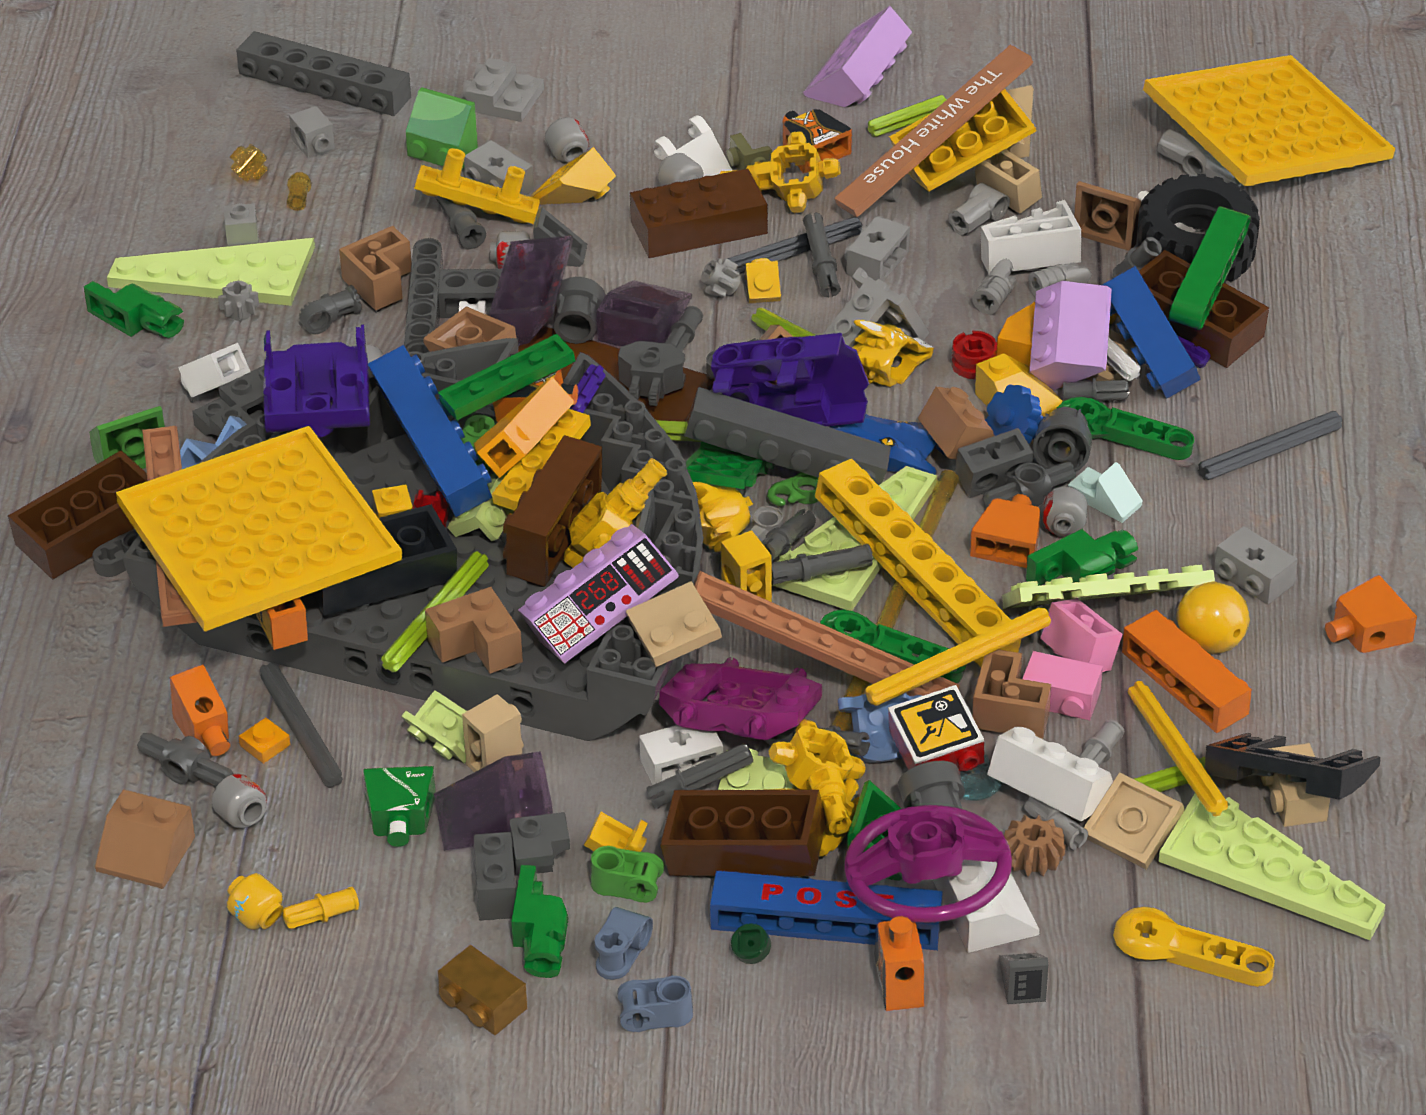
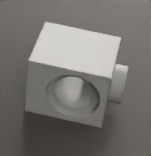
(312, 131)
(241, 224)

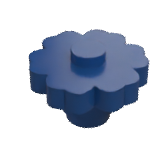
(1014, 410)

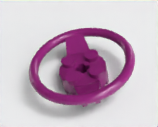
(926, 845)

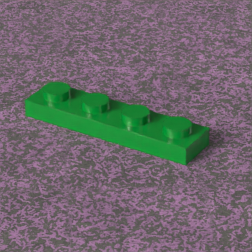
(506, 376)

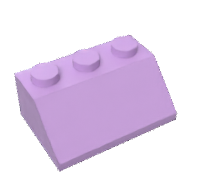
(1070, 332)

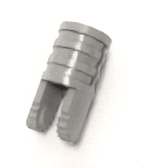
(1051, 275)
(995, 288)

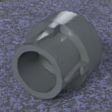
(576, 309)
(1062, 438)
(932, 785)

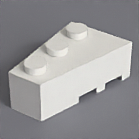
(1033, 241)

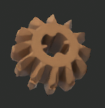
(1035, 845)

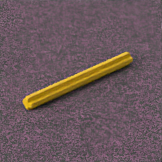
(957, 656)
(1178, 749)

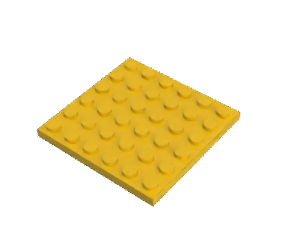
(1268, 120)
(258, 527)

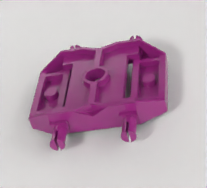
(745, 700)

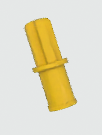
(320, 908)

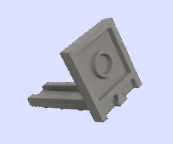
(876, 303)

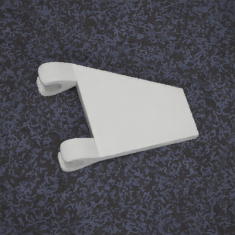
(702, 149)

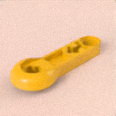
(1189, 947)

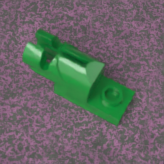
(133, 310)
(1081, 556)
(538, 925)

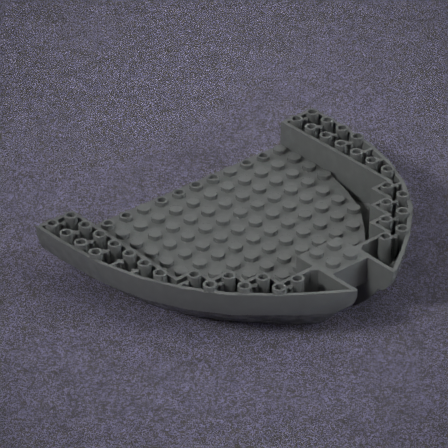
(576, 699)

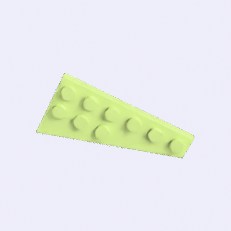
(270, 268)
(1098, 586)
(844, 589)
(1268, 866)

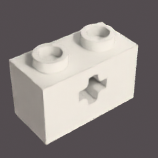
(675, 749)

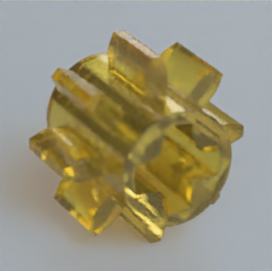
(249, 162)

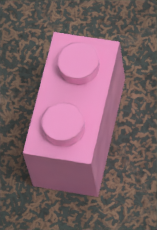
(1081, 634)
(1073, 683)

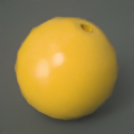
(1213, 616)

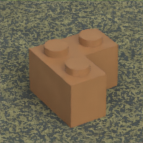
(376, 266)
(475, 624)
(1006, 700)

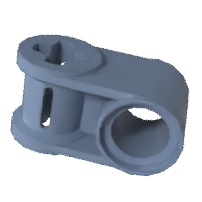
(621, 942)
(658, 1002)

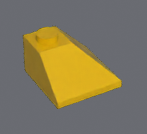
(576, 180)
(1002, 370)

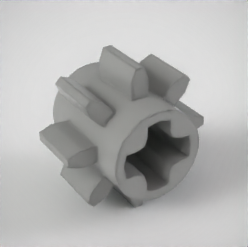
(720, 277)
(238, 300)

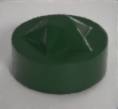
(751, 943)

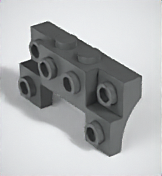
(237, 398)

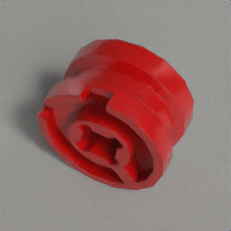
(971, 350)

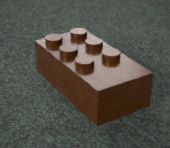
(698, 213)
(1232, 324)
(76, 516)
(541, 523)
(743, 832)

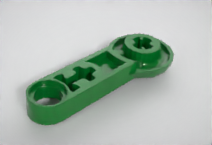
(1132, 429)
(887, 639)

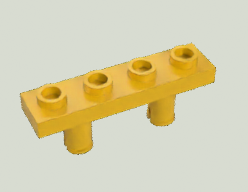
(465, 191)
(521, 474)

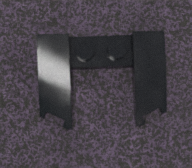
(1326, 777)

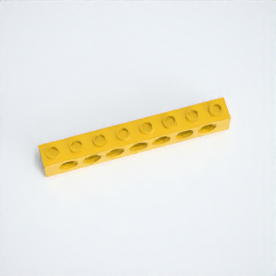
(909, 554)

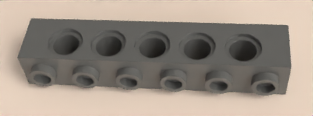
(324, 73)

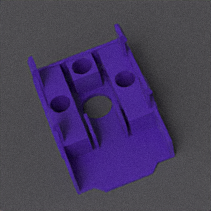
(307, 377)
(815, 377)

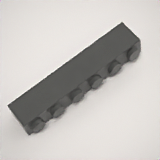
(780, 437)

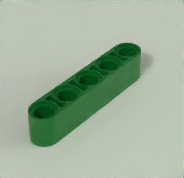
(1209, 268)

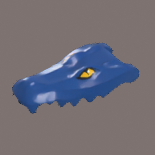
(908, 441)

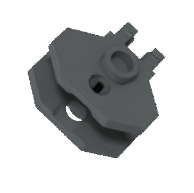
(651, 369)

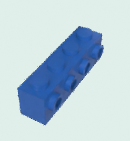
(1151, 334)

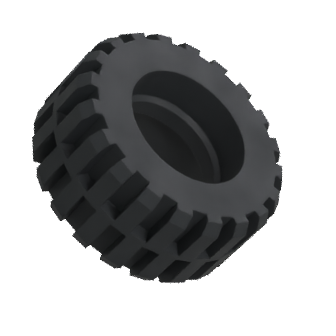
(1194, 204)

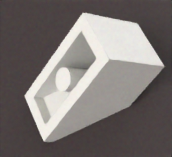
(213, 370)

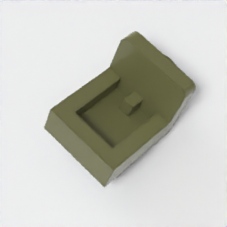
(741, 154)

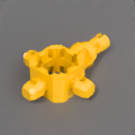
(770, 174)
(611, 512)
(820, 762)

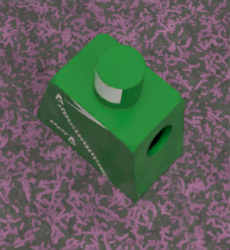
(400, 801)

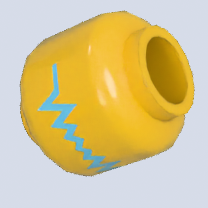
(254, 901)

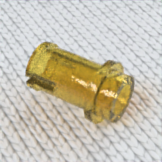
(298, 187)

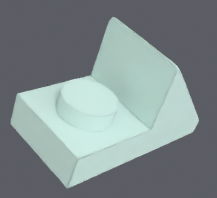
(1108, 492)

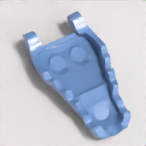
(875, 722)

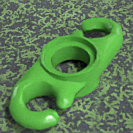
(791, 487)

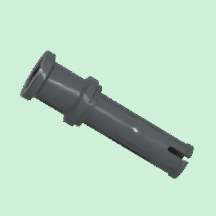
(463, 223)

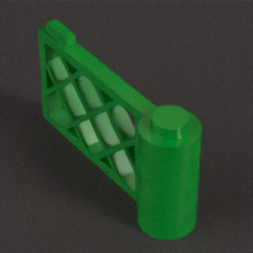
(725, 467)

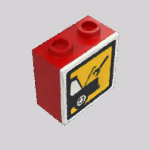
(937, 730)

